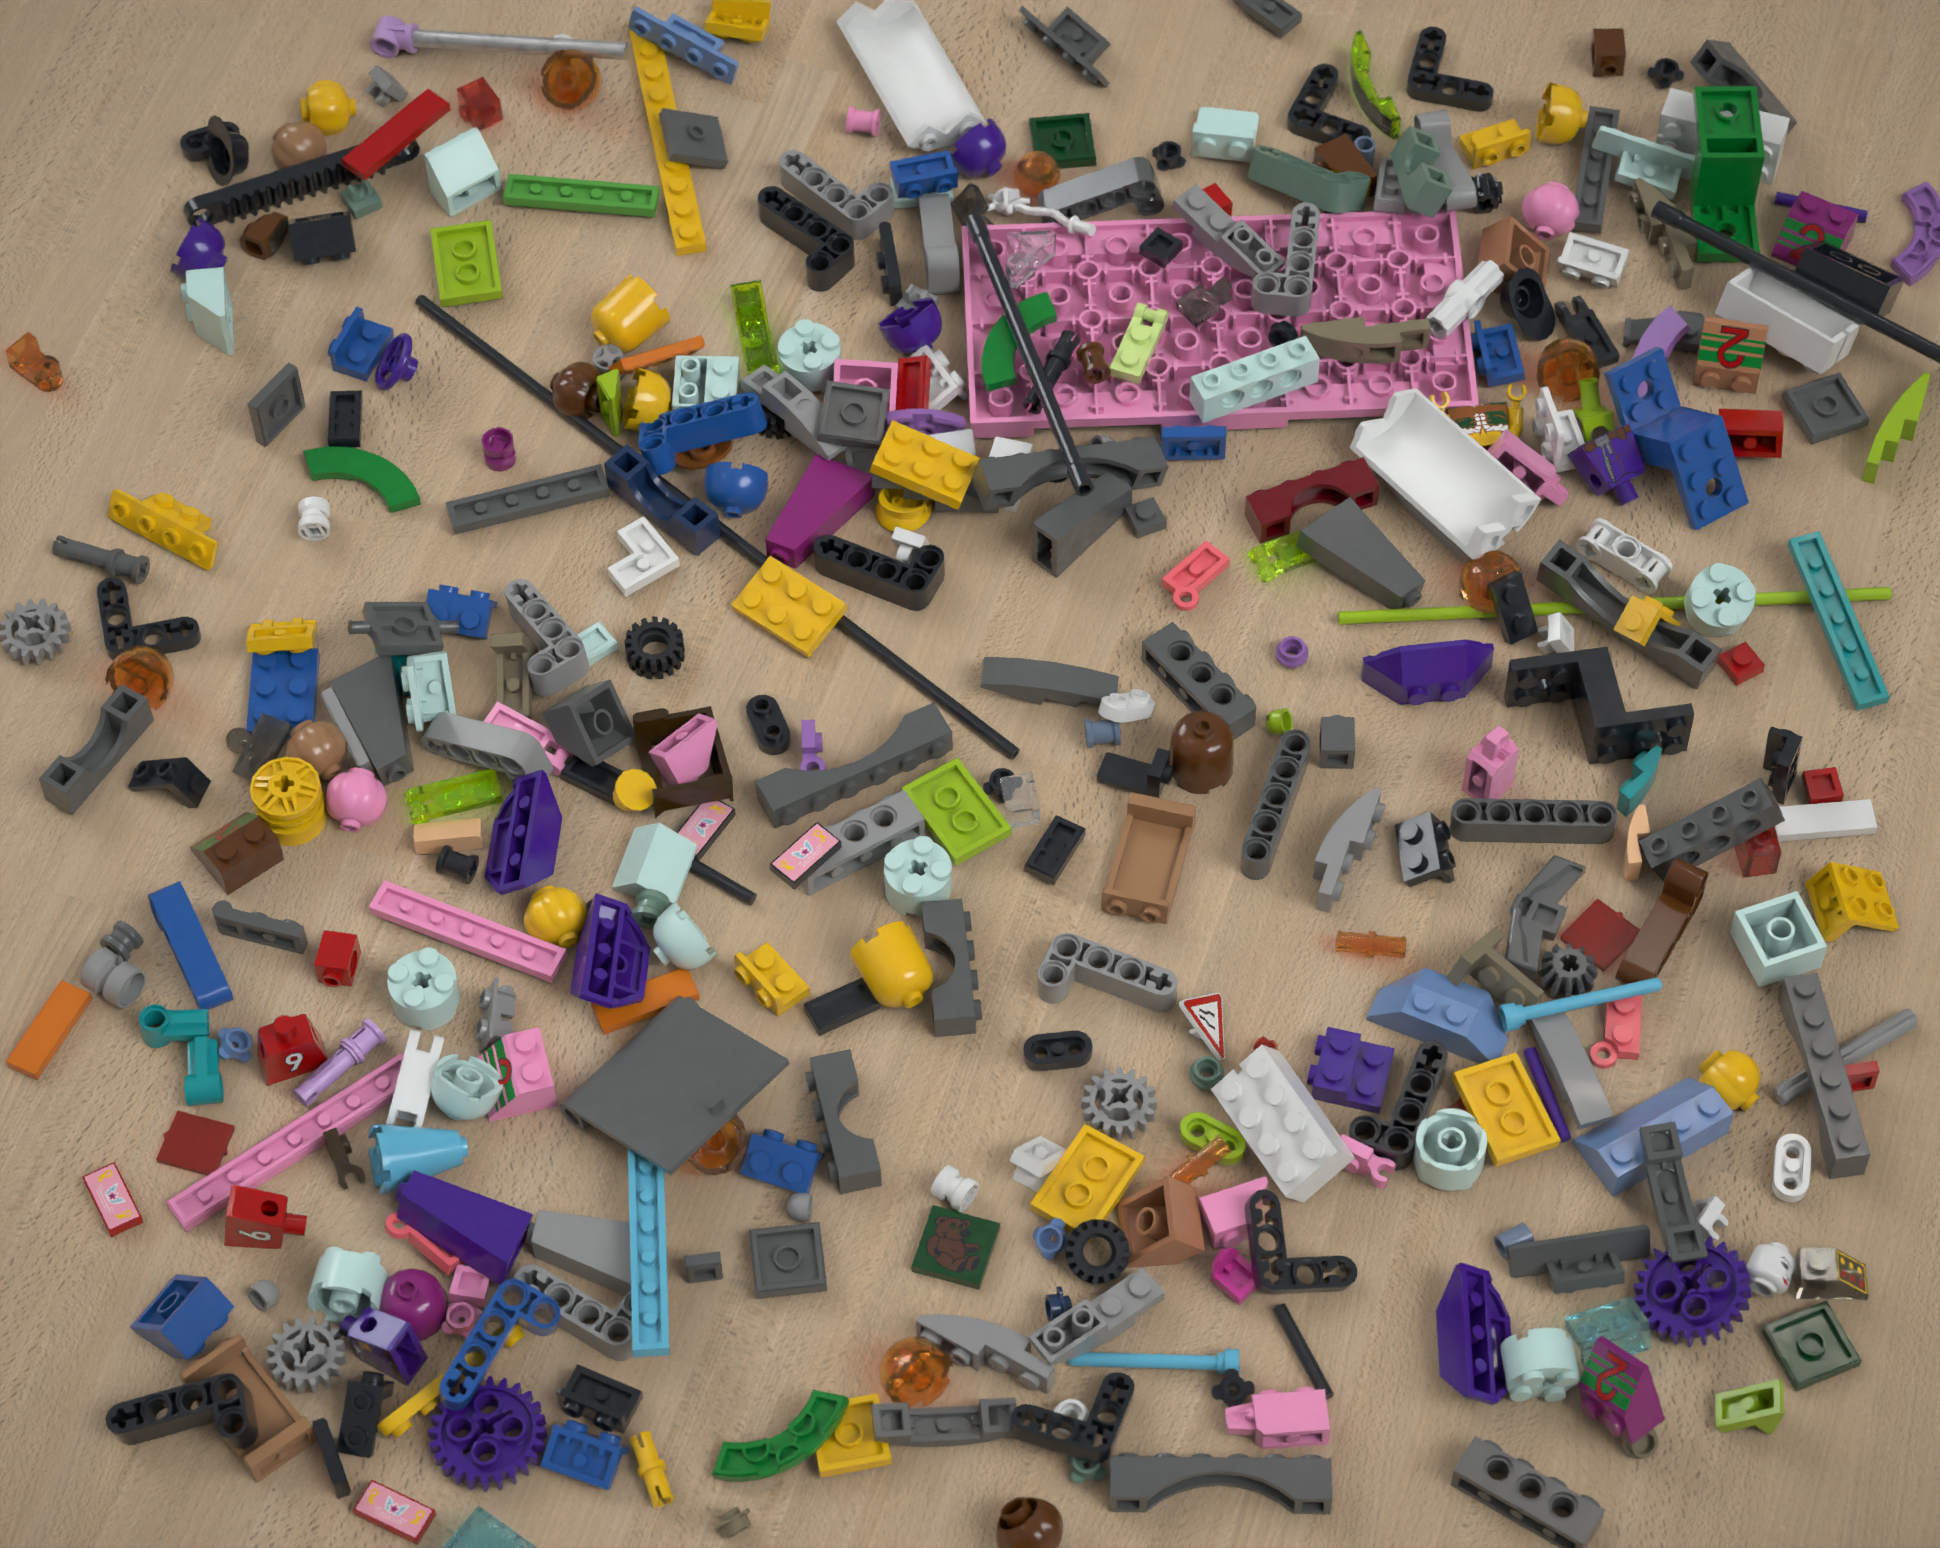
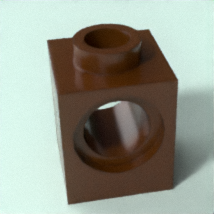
(1608, 52)

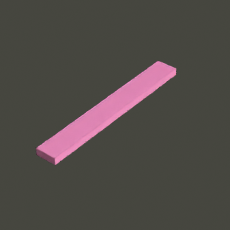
(286, 1145)

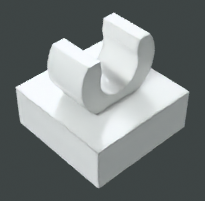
(908, 544)
(1559, 635)
(1708, 1212)

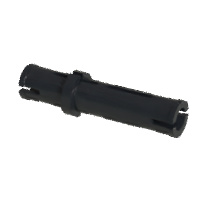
(1056, 362)

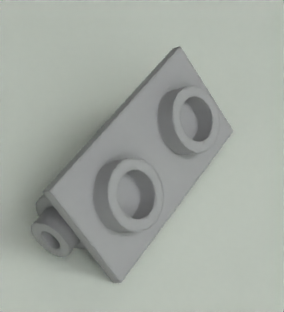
(495, 1004)

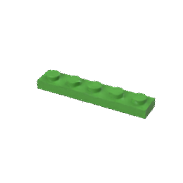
(581, 195)

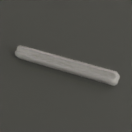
(1851, 1052)

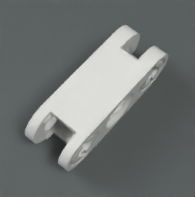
(414, 1081)

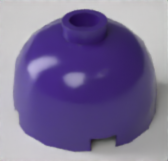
(980, 150)
(200, 249)
(912, 328)

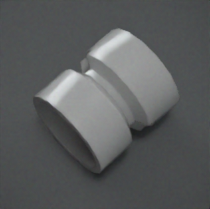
(116, 979)

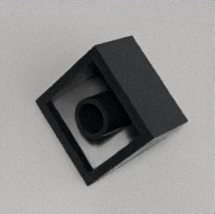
(322, 236)

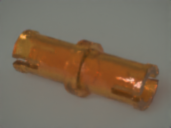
(1370, 944)
(1201, 1161)

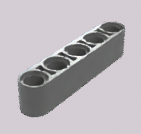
(1547, 813)
(1271, 816)

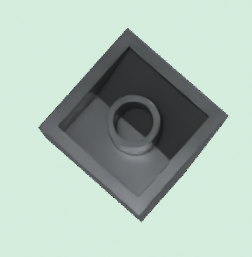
(591, 723)

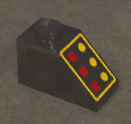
(1829, 1275)

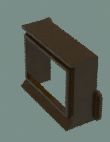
(651, 729)

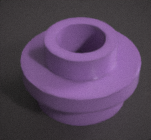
(1292, 645)

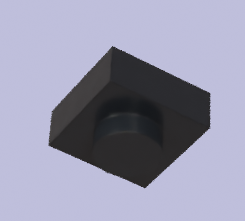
(1160, 247)

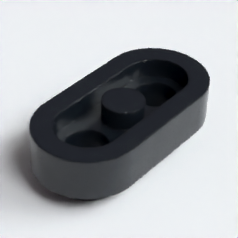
(196, 143)
(766, 722)
(1057, 1050)

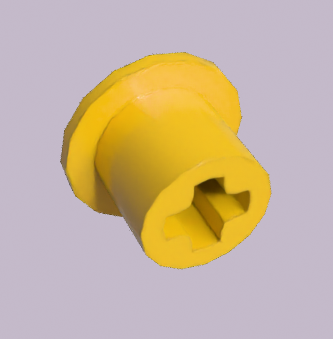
(633, 790)

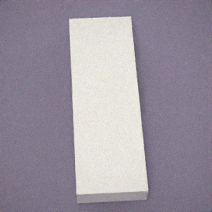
(1826, 820)

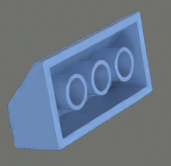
(1616, 1148)

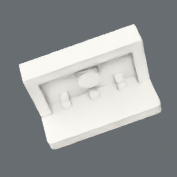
(1593, 260)

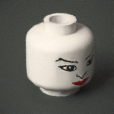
(1771, 1269)

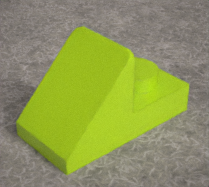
(1750, 1406)

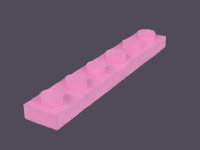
(468, 931)

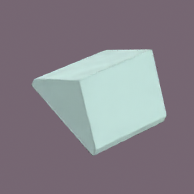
(655, 861)

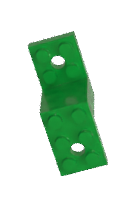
(1726, 166)

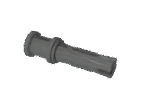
(114, 561)

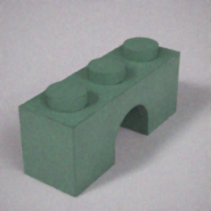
(1421, 183)

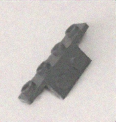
(1073, 36)
(1581, 1259)

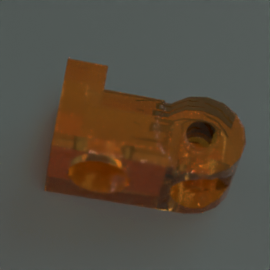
(33, 365)

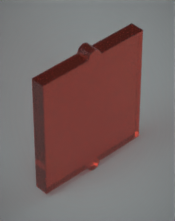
(1602, 933)
(195, 1143)

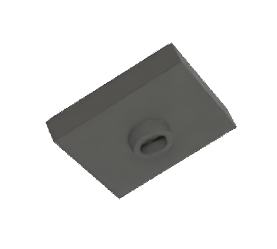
(693, 138)
(276, 404)
(1825, 408)
(853, 415)
(788, 1260)

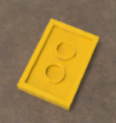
(924, 465)
(789, 606)
(1506, 1108)
(1087, 1179)

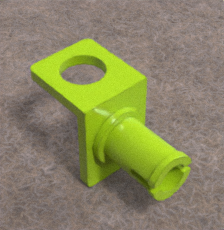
(1592, 411)

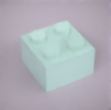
(1778, 939)

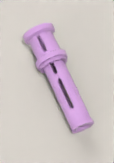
(351, 1052)

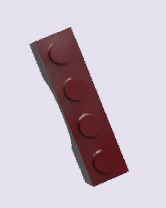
(1272, 509)

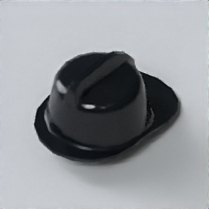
(226, 152)
(1528, 303)

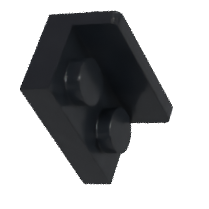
(1782, 759)

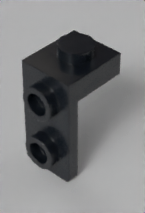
(175, 774)
(1137, 775)
(362, 1413)

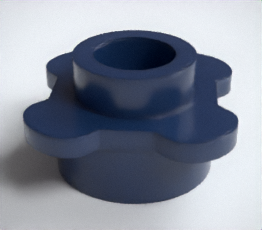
(1056, 1304)

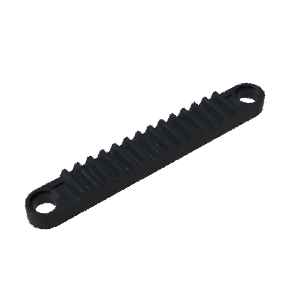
(282, 186)

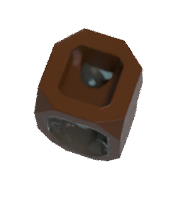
(264, 236)

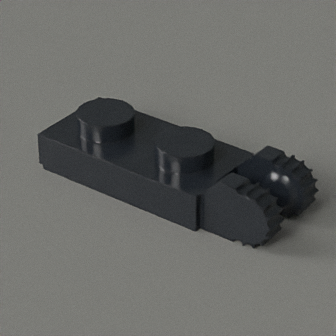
(1587, 328)

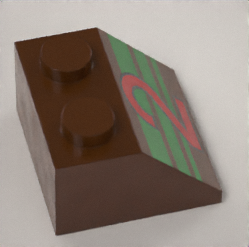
(239, 851)

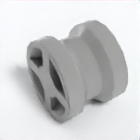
(606, 356)

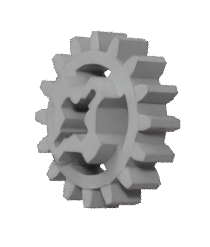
(34, 631)
(1119, 1103)
(316, 1364)

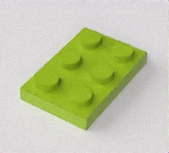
(466, 263)
(957, 811)

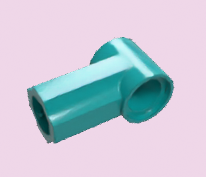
(175, 1025)
(204, 1081)

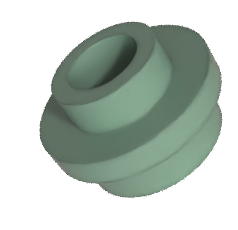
(1209, 1065)

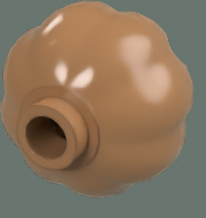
(297, 144)
(320, 745)

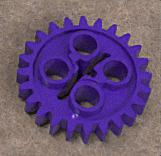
(1720, 1303)
(510, 1453)

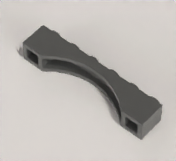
(1007, 478)
(1579, 583)
(796, 793)
(1838, 1119)
(1295, 1483)

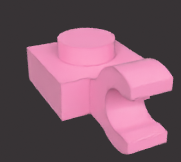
(1367, 1162)

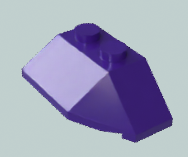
(1428, 670)
(524, 835)
(610, 956)
(1470, 1333)

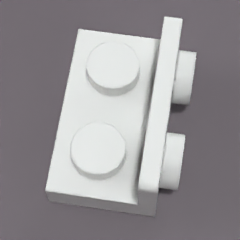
(943, 383)

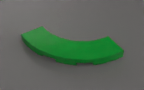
(1000, 344)
(366, 467)
(786, 1450)

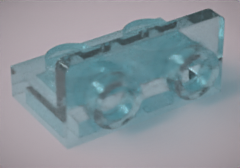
(1616, 1321)

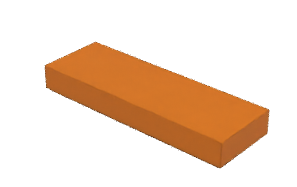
(658, 356)
(658, 995)
(49, 1030)

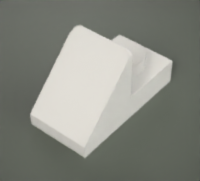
(1035, 1161)

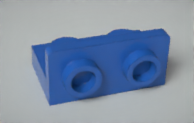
(359, 346)
(1193, 442)
(584, 1454)

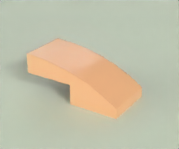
(1637, 831)

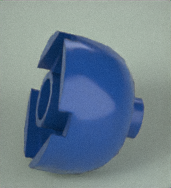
(735, 489)

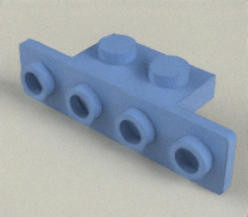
(686, 42)

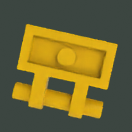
(277, 636)

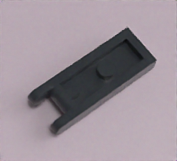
(888, 262)

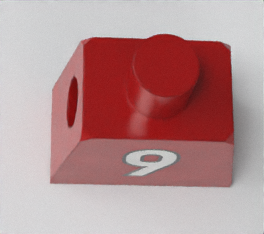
(289, 1048)
(260, 1219)

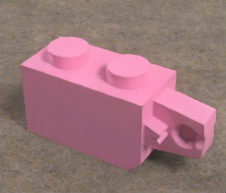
(1529, 467)
(1491, 766)
(1282, 1418)

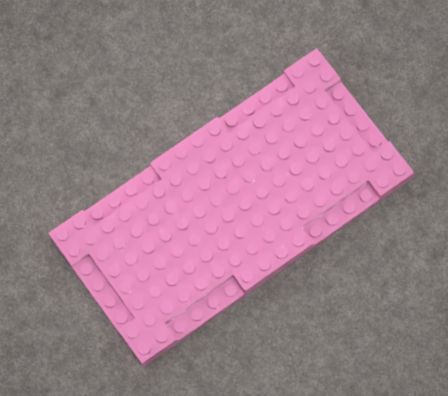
(1364, 267)

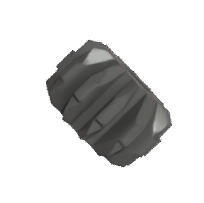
(1567, 971)

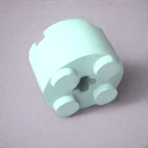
(809, 354)
(1724, 583)
(916, 874)
(423, 989)
(1449, 1150)
(346, 1284)
(1540, 1365)

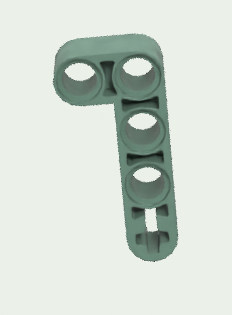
(1307, 181)

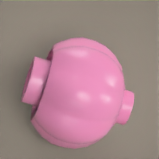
(1550, 210)
(355, 799)

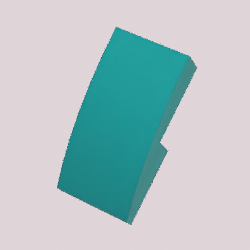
(1641, 780)

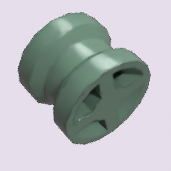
(649, 907)

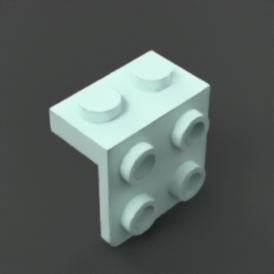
(1225, 134)
(430, 687)

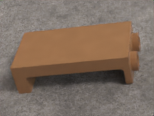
(1149, 858)
(280, 1427)

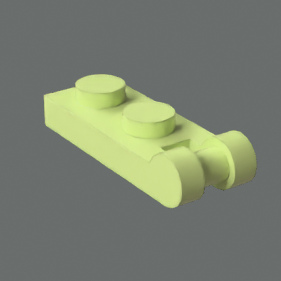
(1138, 343)

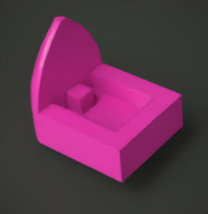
(1233, 1274)

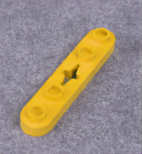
(427, 1398)

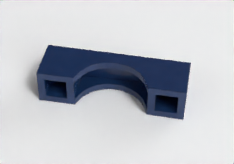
(636, 482)

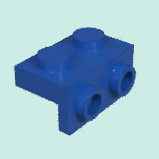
(924, 174)
(1498, 354)
(470, 611)
(781, 1161)

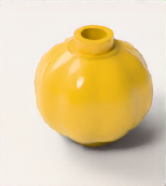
(327, 107)
(555, 916)
(1733, 1077)

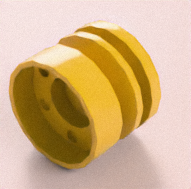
(289, 800)

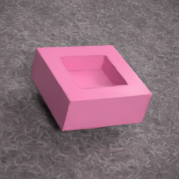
(469, 1286)

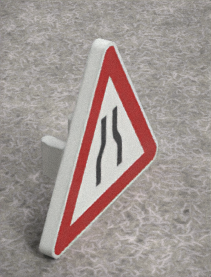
(1207, 1019)

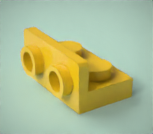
(1495, 143)
(771, 978)

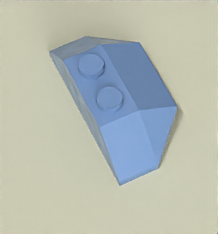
(1435, 1009)

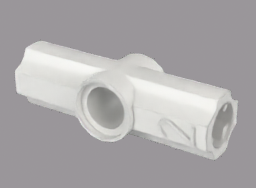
(1464, 299)

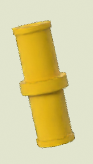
(652, 1469)

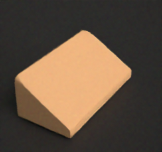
(460, 834)

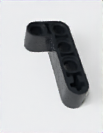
(828, 247)
(867, 569)
(1409, 1104)
(136, 1420)

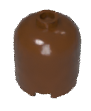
(1201, 752)

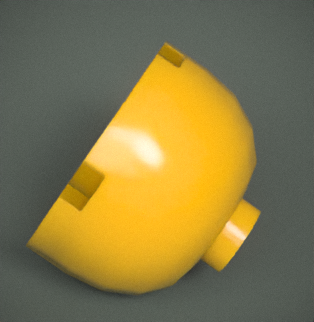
(1560, 115)
(646, 399)

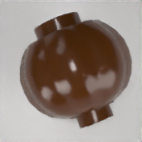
(575, 389)
(1029, 1524)

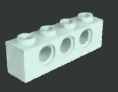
(1254, 379)

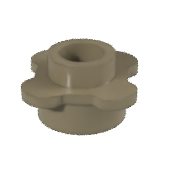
(733, 1522)

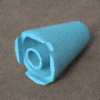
(406, 1149)

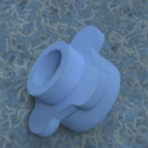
(240, 1038)
(1043, 1238)

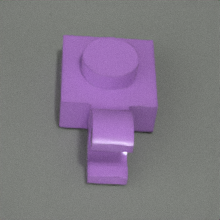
(811, 744)

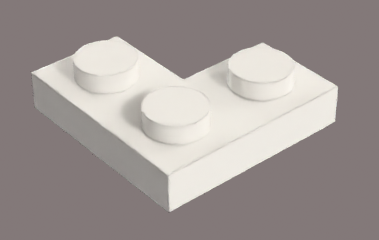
(648, 558)

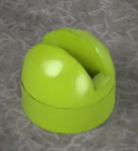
(1279, 721)

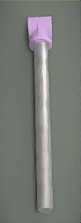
(393, 35)

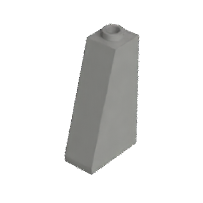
(585, 1247)

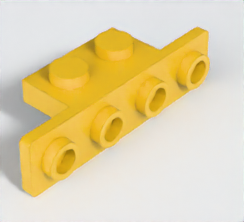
(167, 524)

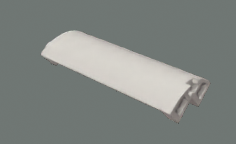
(910, 73)
(1444, 473)

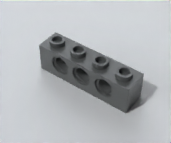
(1182, 677)
(1714, 828)
(1533, 1514)

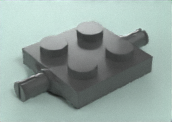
(402, 628)

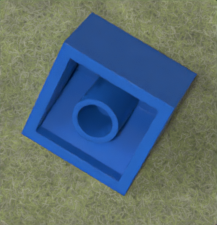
(183, 1316)

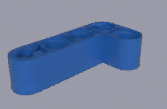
(699, 427)
(190, 946)
(491, 1346)

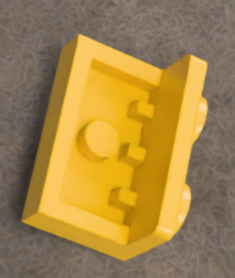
(739, 19)

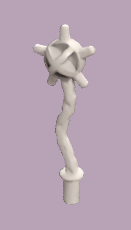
(1009, 201)

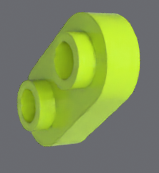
(1210, 1128)

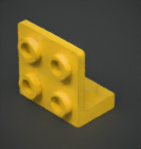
(1849, 897)

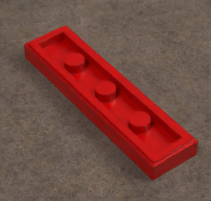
(396, 134)

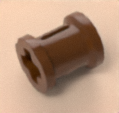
(1093, 362)

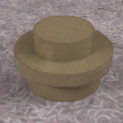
(1643, 1447)

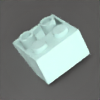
(462, 172)
(704, 379)

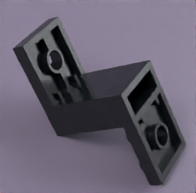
(1592, 686)

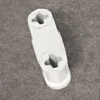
(1635, 568)

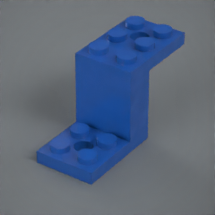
(1678, 438)

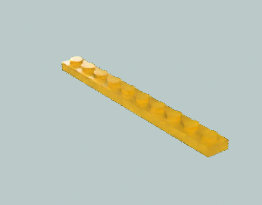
(674, 176)

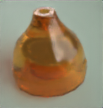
(1036, 172)

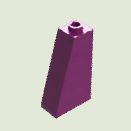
(818, 507)

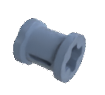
(1101, 732)

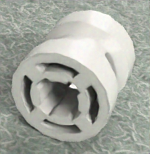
(314, 518)
(955, 1189)

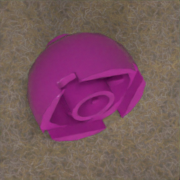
(415, 1299)

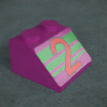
(1812, 221)
(1619, 1392)

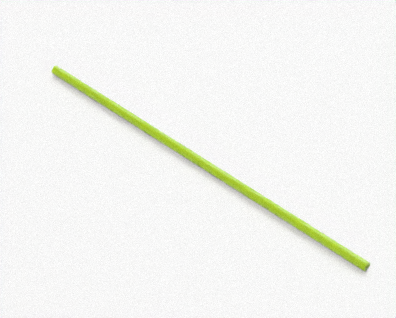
(1565, 607)

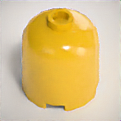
(628, 315)
(893, 966)

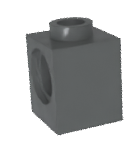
(1337, 742)

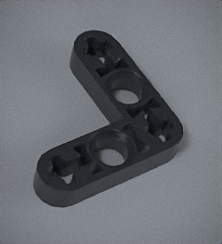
(1431, 77)
(1313, 112)
(137, 634)
(1286, 1267)
(1082, 1433)

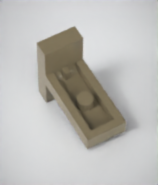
(513, 679)
(1495, 972)

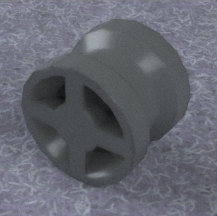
(122, 940)

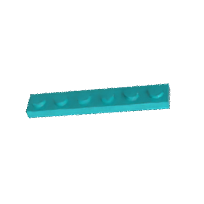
(1838, 621)

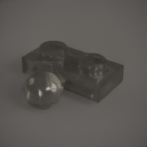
(258, 747)

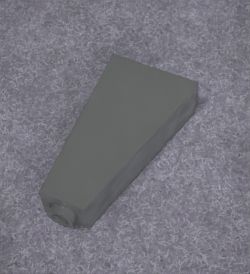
(1077, 523)
(1362, 555)
(376, 710)

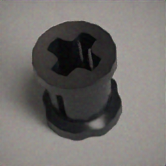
(457, 864)

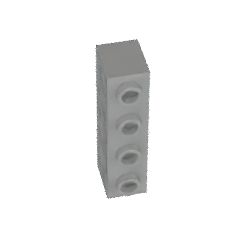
(875, 841)

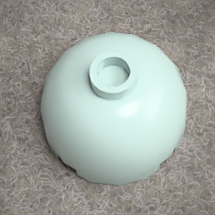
(681, 940)
(465, 1087)

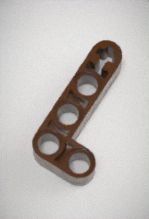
(1665, 923)

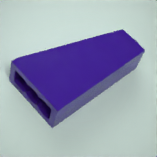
(464, 1223)

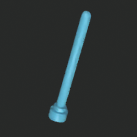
(1514, 1015)
(1221, 1362)

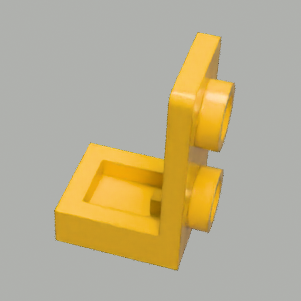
(1642, 617)

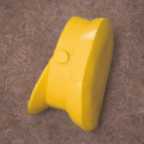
(903, 513)

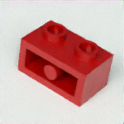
(1754, 432)

